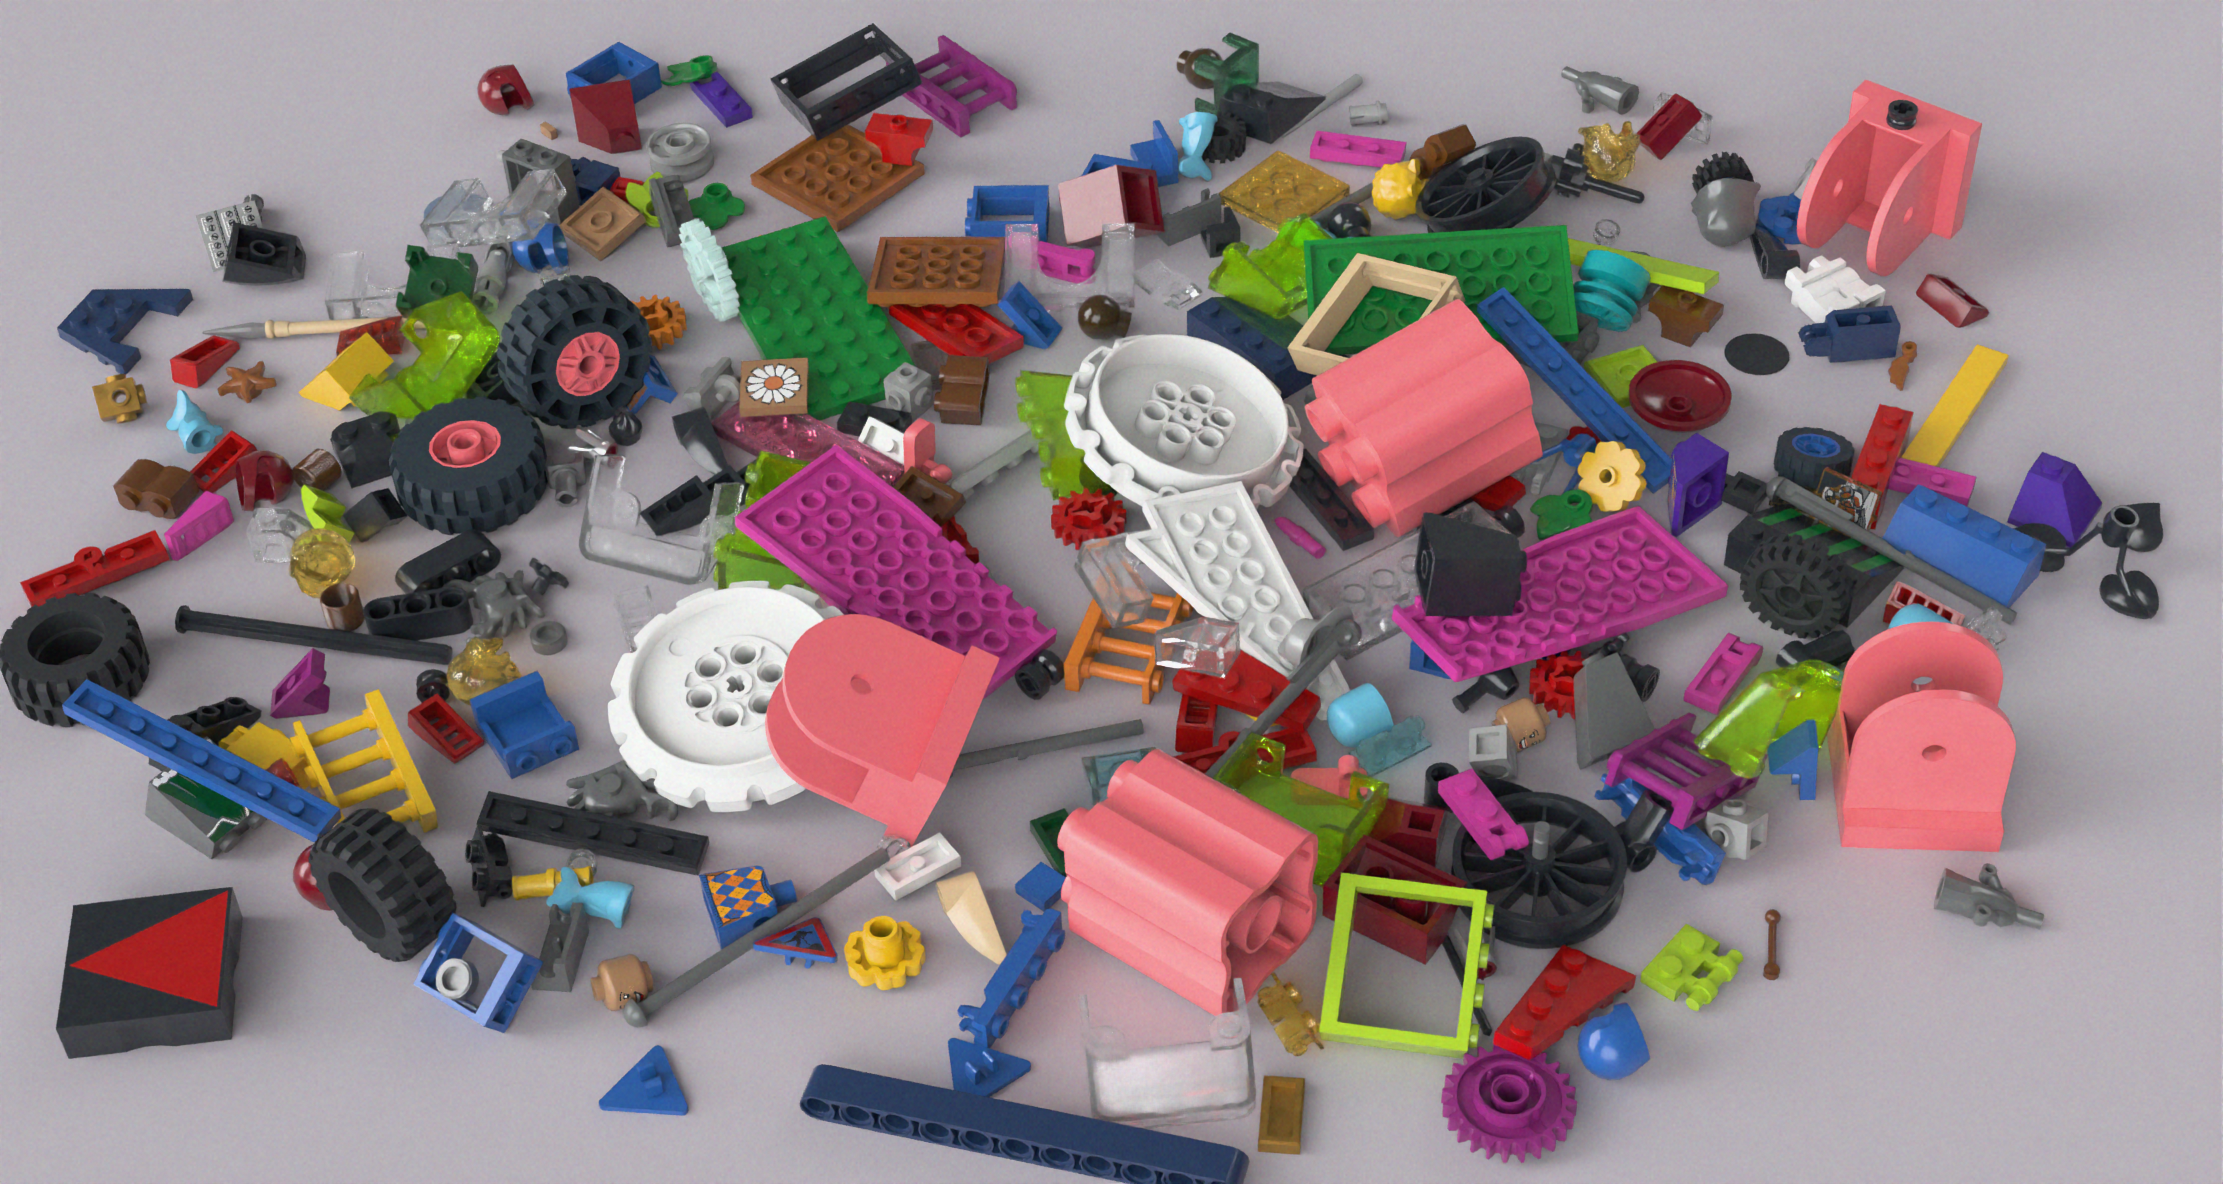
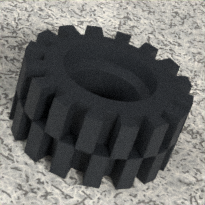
(1227, 139)
(1721, 168)

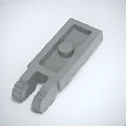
(1543, 469)

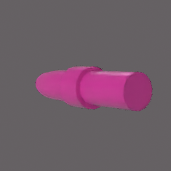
(1300, 537)

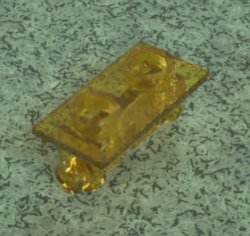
(1299, 1027)

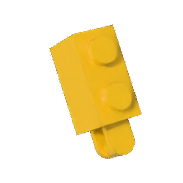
(263, 747)

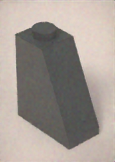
(1606, 710)

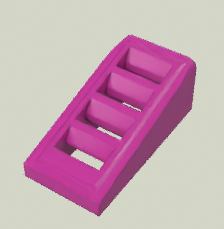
(199, 524)

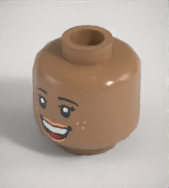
(1524, 721)
(622, 980)

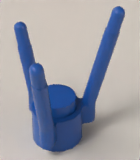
(1572, 453)

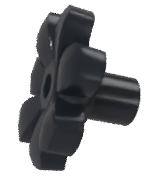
(546, 577)
(1612, 647)

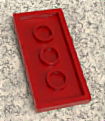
(960, 329)

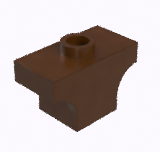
(1684, 314)

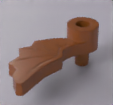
(1899, 367)

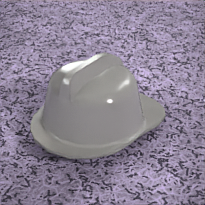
(1308, 634)

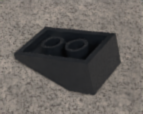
(1269, 107)

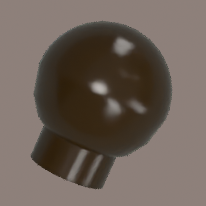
(1185, 66)
(1102, 318)

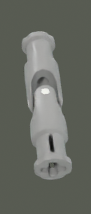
(493, 276)

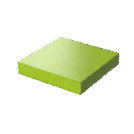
(1617, 369)

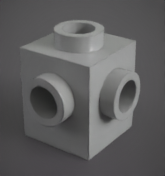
(909, 390)
(1737, 828)

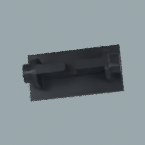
(489, 866)

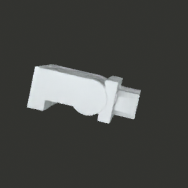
(1830, 288)

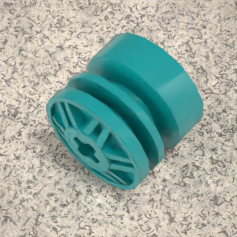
(1610, 288)

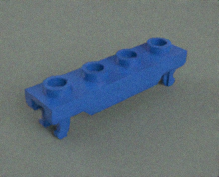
(1685, 847)
(1014, 977)

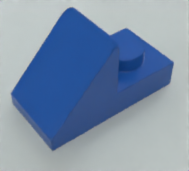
(1029, 317)
(1797, 755)

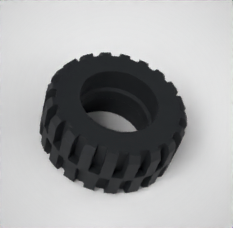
(65, 630)
(382, 884)

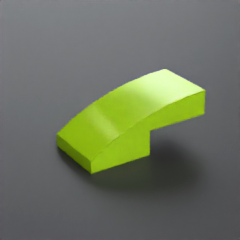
(325, 511)

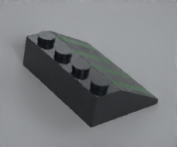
(1868, 568)

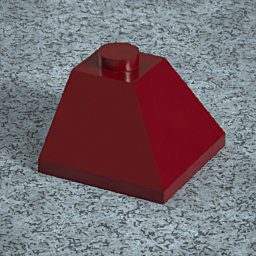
(606, 116)

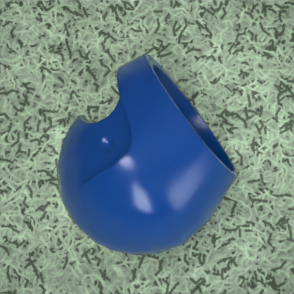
(545, 249)
(1613, 1044)

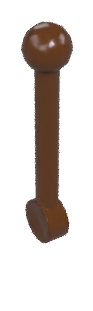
(1771, 969)

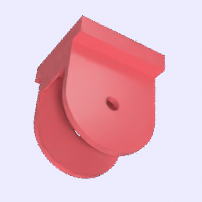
(1891, 178)
(875, 717)
(1924, 758)

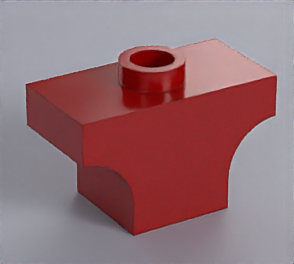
(898, 136)

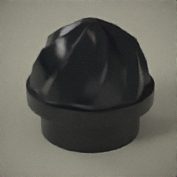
(625, 429)

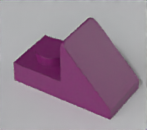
(302, 689)

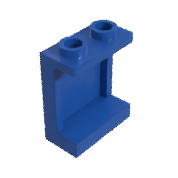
(523, 725)

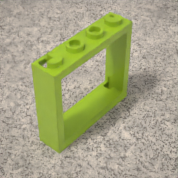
(1472, 994)

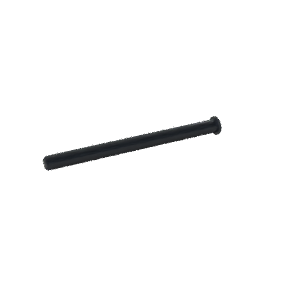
(312, 636)

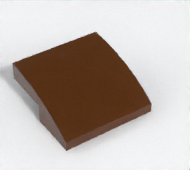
(930, 495)

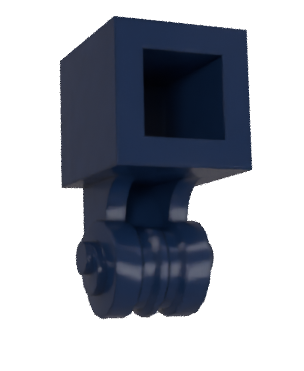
(592, 177)

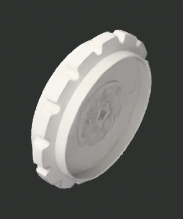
(1180, 419)
(672, 678)

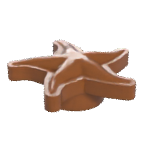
(246, 383)

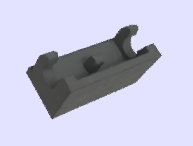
(670, 206)
(1191, 219)
(562, 949)

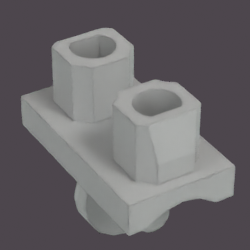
(715, 389)

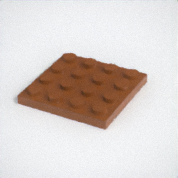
(834, 177)
(937, 271)

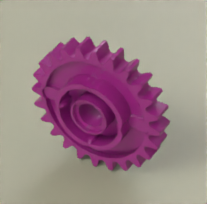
(1508, 1103)

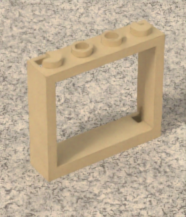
(1349, 291)

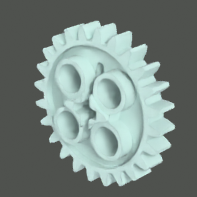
(709, 270)

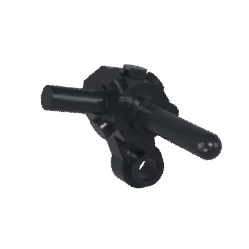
(1573, 177)

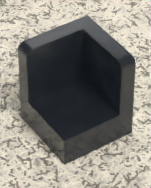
(1221, 235)
(373, 513)

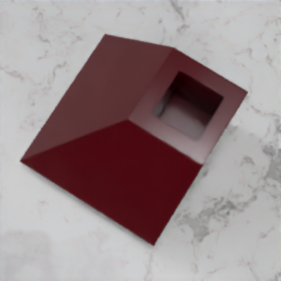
(1413, 828)

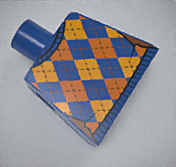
(742, 900)

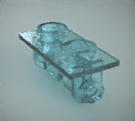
(1391, 747)

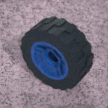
(1807, 451)

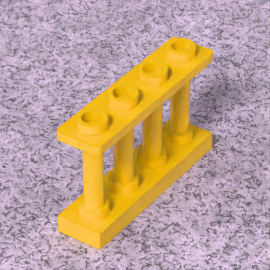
(388, 747)

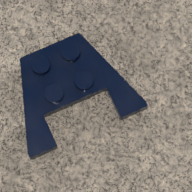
(110, 314)

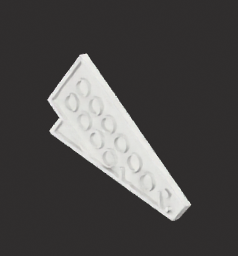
(1228, 568)

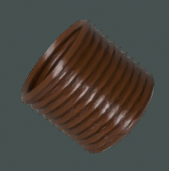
(317, 470)
(342, 607)

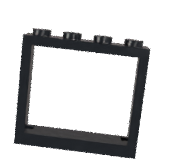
(856, 99)

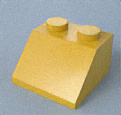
(346, 371)

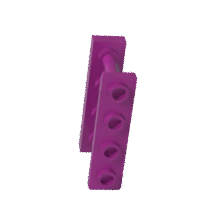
(944, 105)
(1696, 793)

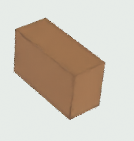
(548, 130)

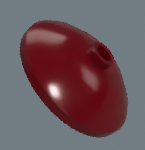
(1679, 395)

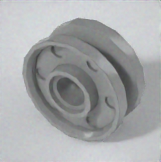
(680, 151)

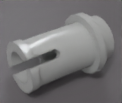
(1368, 113)

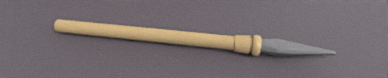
(288, 328)

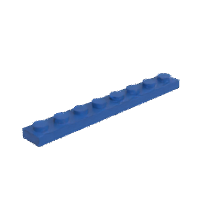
(1573, 383)
(201, 761)

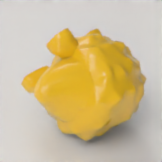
(1397, 188)

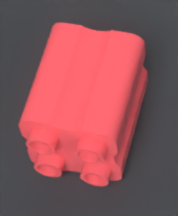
(1424, 419)
(1188, 880)

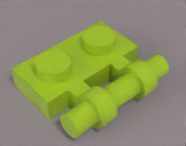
(1682, 960)

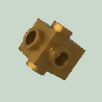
(107, 395)

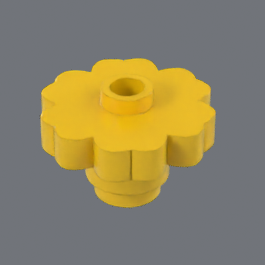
(1612, 476)
(884, 953)

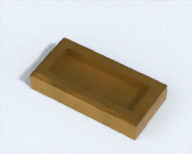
(1281, 1115)

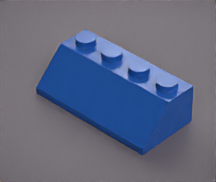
(1966, 545)

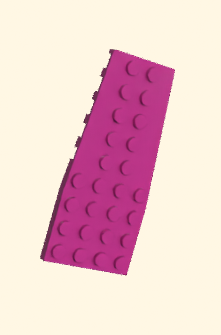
(890, 562)
(1573, 593)

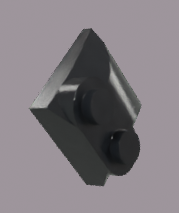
(365, 447)

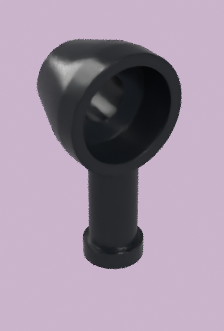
(1499, 683)

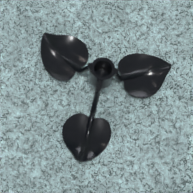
(2123, 527)

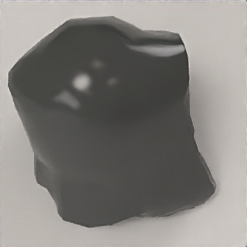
(1726, 210)

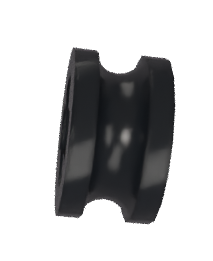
(1902, 114)
(431, 678)

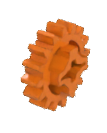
(664, 319)

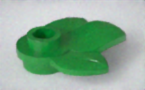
(694, 70)
(716, 206)
(1558, 514)

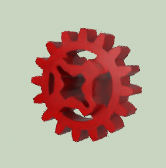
(1087, 517)
(1559, 689)

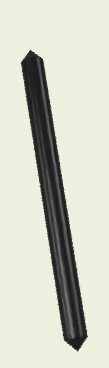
(1460, 971)

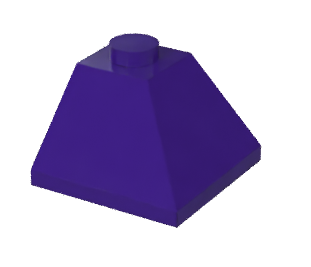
(2056, 496)

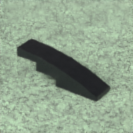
(690, 502)

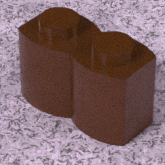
(1443, 149)
(963, 390)
(156, 489)

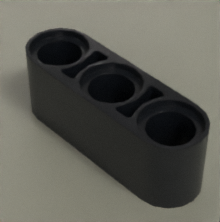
(458, 558)
(420, 614)

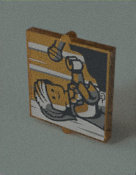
(1849, 496)

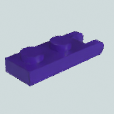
(722, 100)

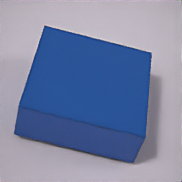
(1041, 886)

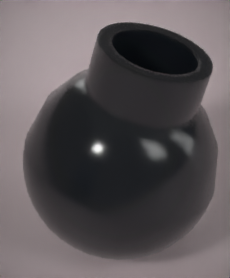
(1349, 221)

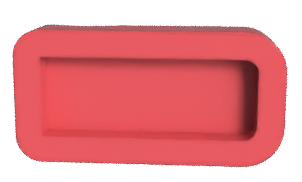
(920, 451)
(1332, 779)

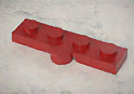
(94, 570)
(1298, 750)

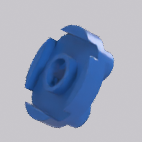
(1777, 217)

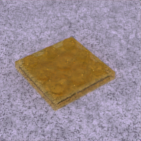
(1282, 189)

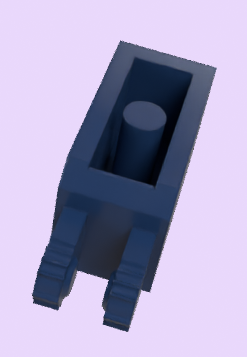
(1853, 334)

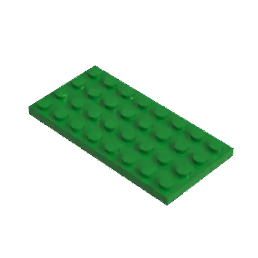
(1524, 260)
(811, 302)

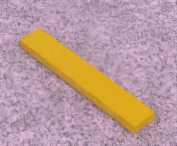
(1956, 406)

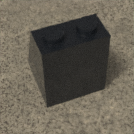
(1467, 568)

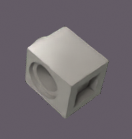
(1493, 752)

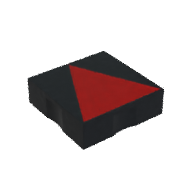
(150, 972)

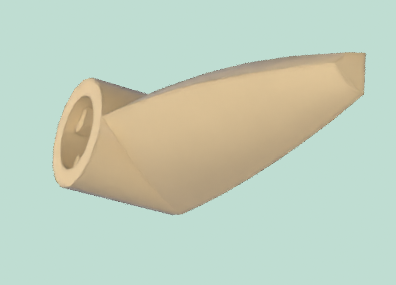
(969, 912)

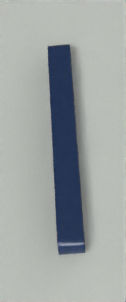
(1017, 1130)

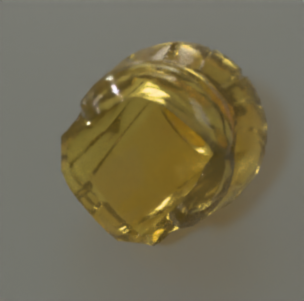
(1610, 154)
(320, 560)
(480, 669)

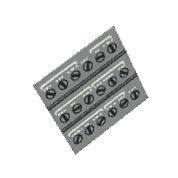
(217, 227)

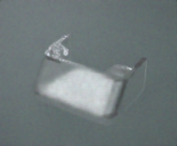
(618, 539)
(1171, 1081)

